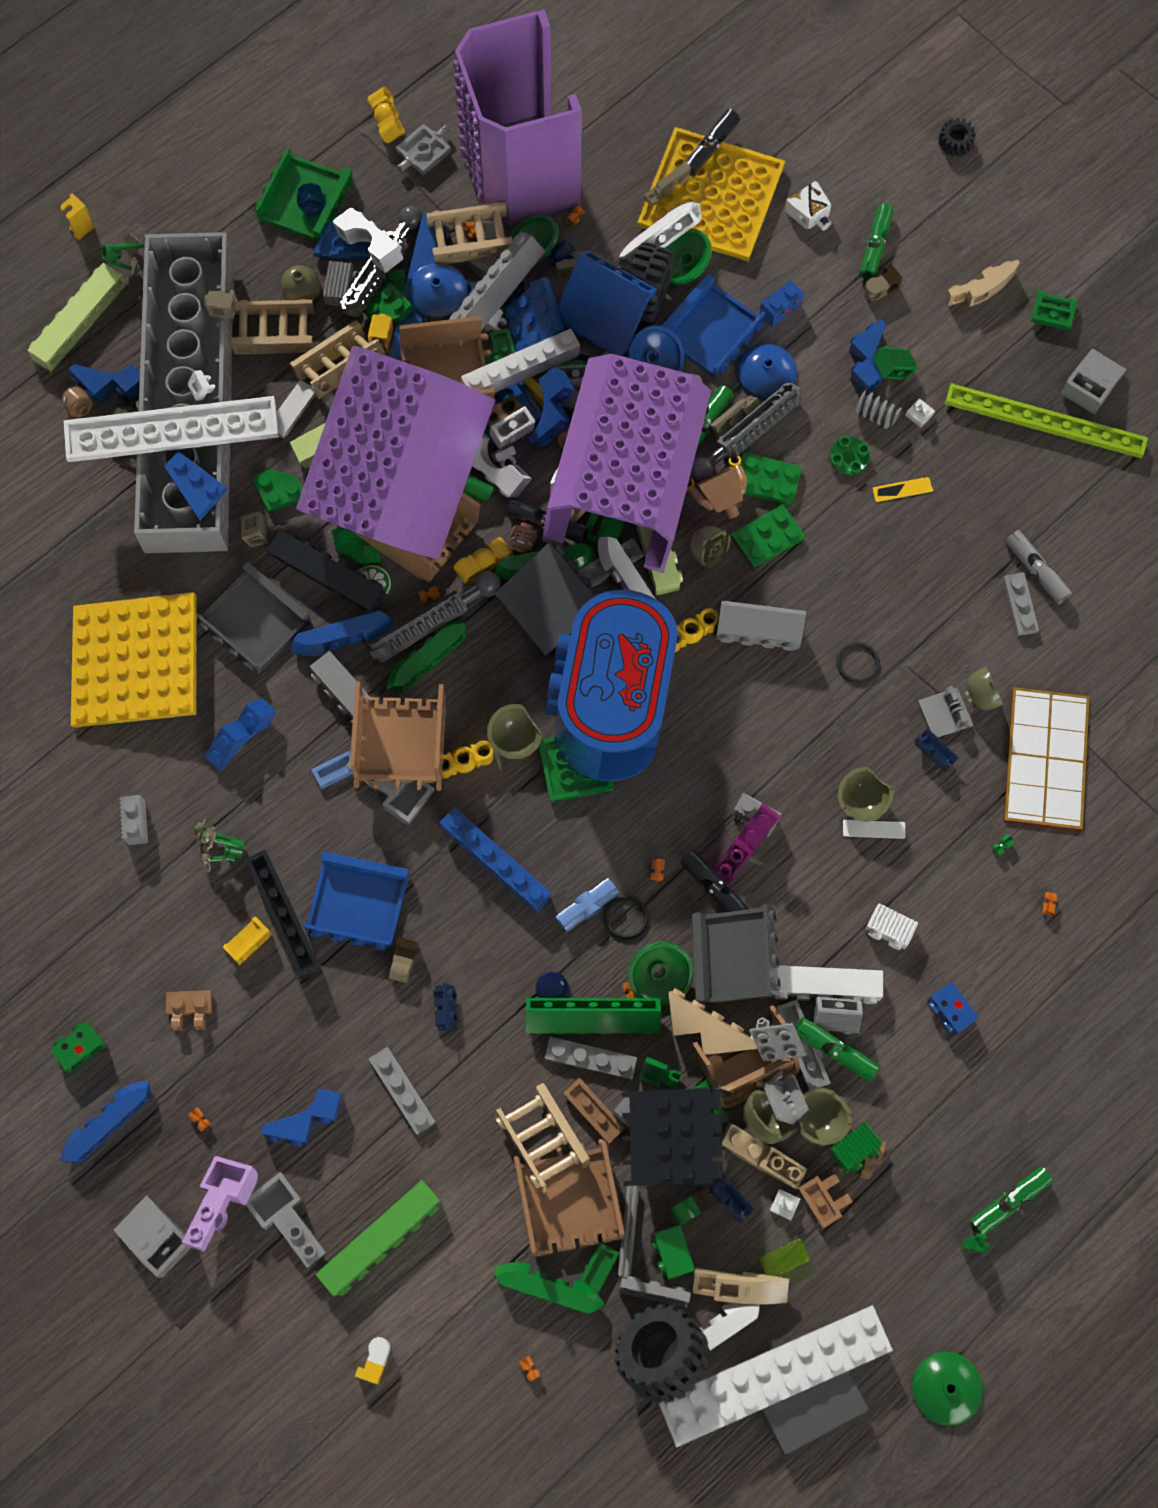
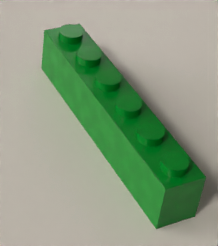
(593, 1015)

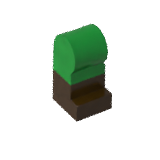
(694, 1206)

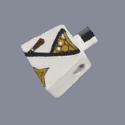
(810, 207)

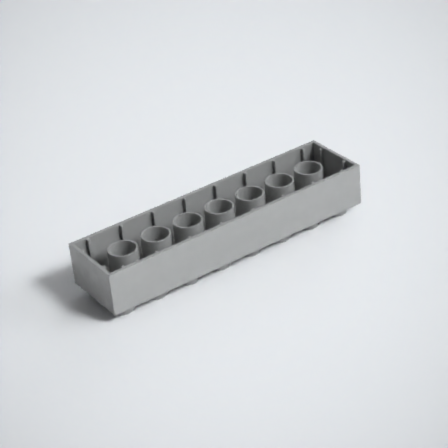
(175, 343)

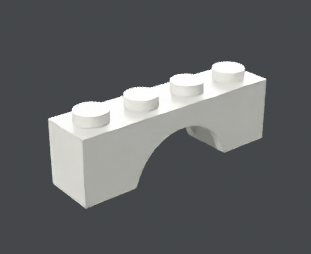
(355, 228)
(509, 479)

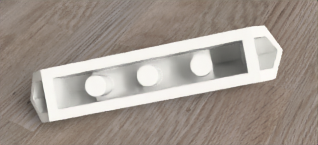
(663, 231)
(623, 571)
(722, 1328)

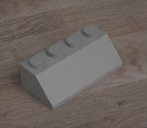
(760, 625)

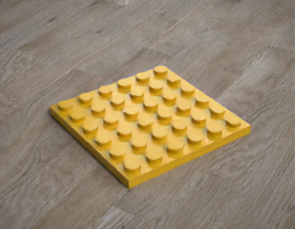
(730, 188)
(134, 660)

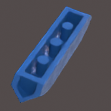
(345, 632)
(98, 1130)

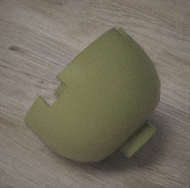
(300, 283)
(709, 544)
(982, 690)

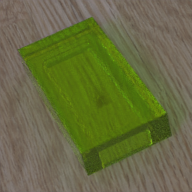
(784, 1258)

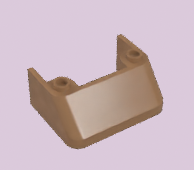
(744, 1071)

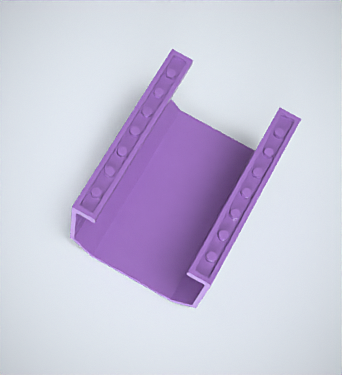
(505, 79)
(629, 450)
(395, 452)

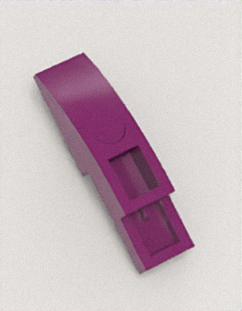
(746, 842)

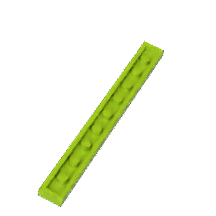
(1046, 420)

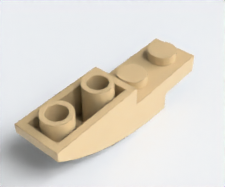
(989, 283)
(762, 1156)
(743, 1289)

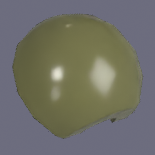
(513, 732)
(864, 795)
(826, 1119)
(762, 1120)

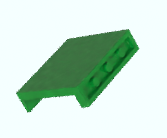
(279, 202)

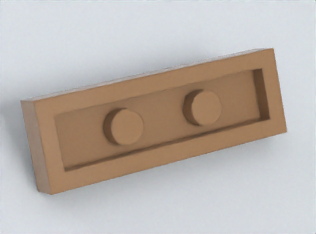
(594, 1111)

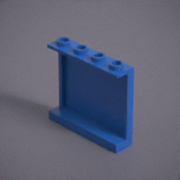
(604, 303)
(713, 327)
(357, 901)

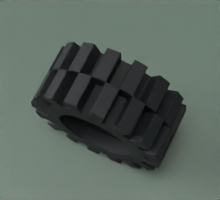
(957, 127)

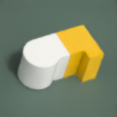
(379, 1351)

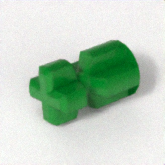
(1006, 842)

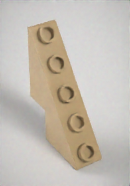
(715, 1033)

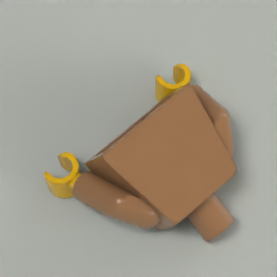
(721, 490)

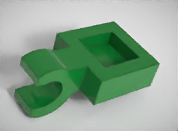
(655, 1073)
(975, 1244)

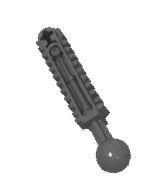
(371, 276)
(748, 430)
(432, 618)

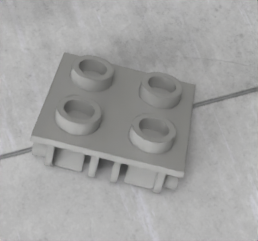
(945, 712)
(777, 1041)

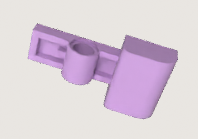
(222, 1183)

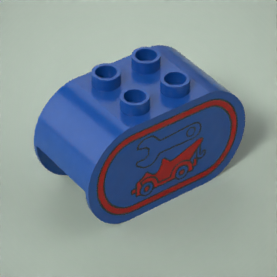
(612, 684)

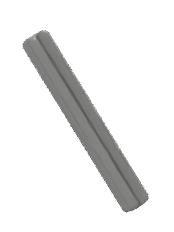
(629, 1229)

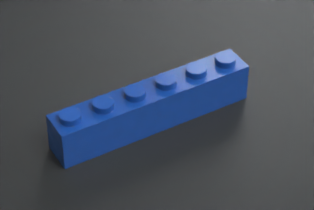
(495, 860)

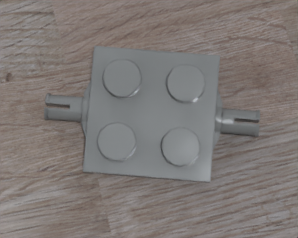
(423, 149)

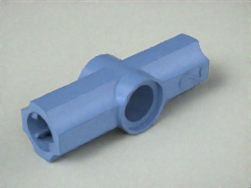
(587, 905)

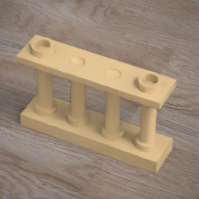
(473, 250)
(273, 344)
(328, 351)
(553, 1118)

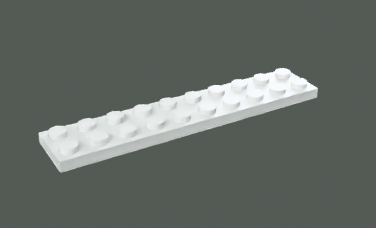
(170, 429)
(776, 1375)

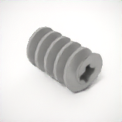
(877, 410)

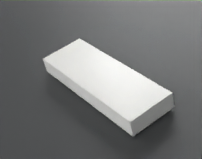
(294, 407)

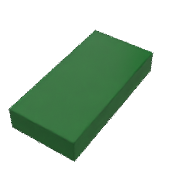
(599, 1267)

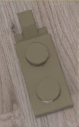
(667, 184)
(734, 416)

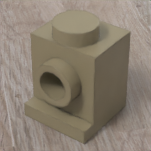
(221, 304)
(254, 529)

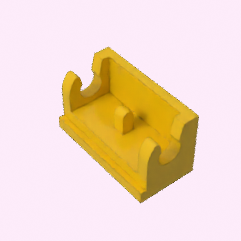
(78, 217)
(247, 941)

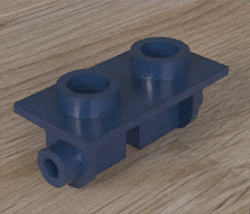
(936, 750)
(445, 996)
(735, 1202)

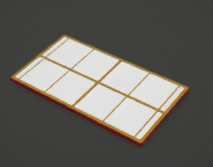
(1047, 759)

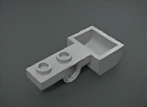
(402, 802)
(275, 1205)

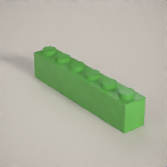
(379, 1238)

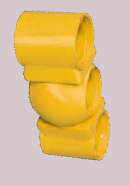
(386, 115)
(482, 560)
(698, 625)
(474, 759)

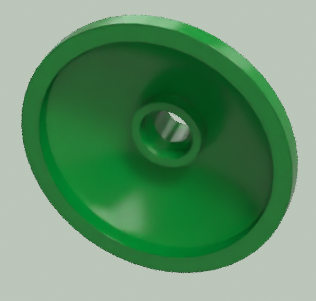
(542, 229)
(692, 256)
(675, 971)
(931, 1384)

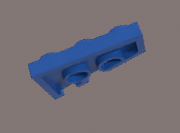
(333, 246)
(195, 484)

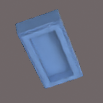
(332, 770)

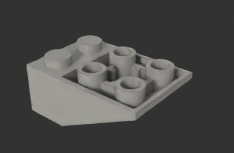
(1092, 381)
(152, 1237)

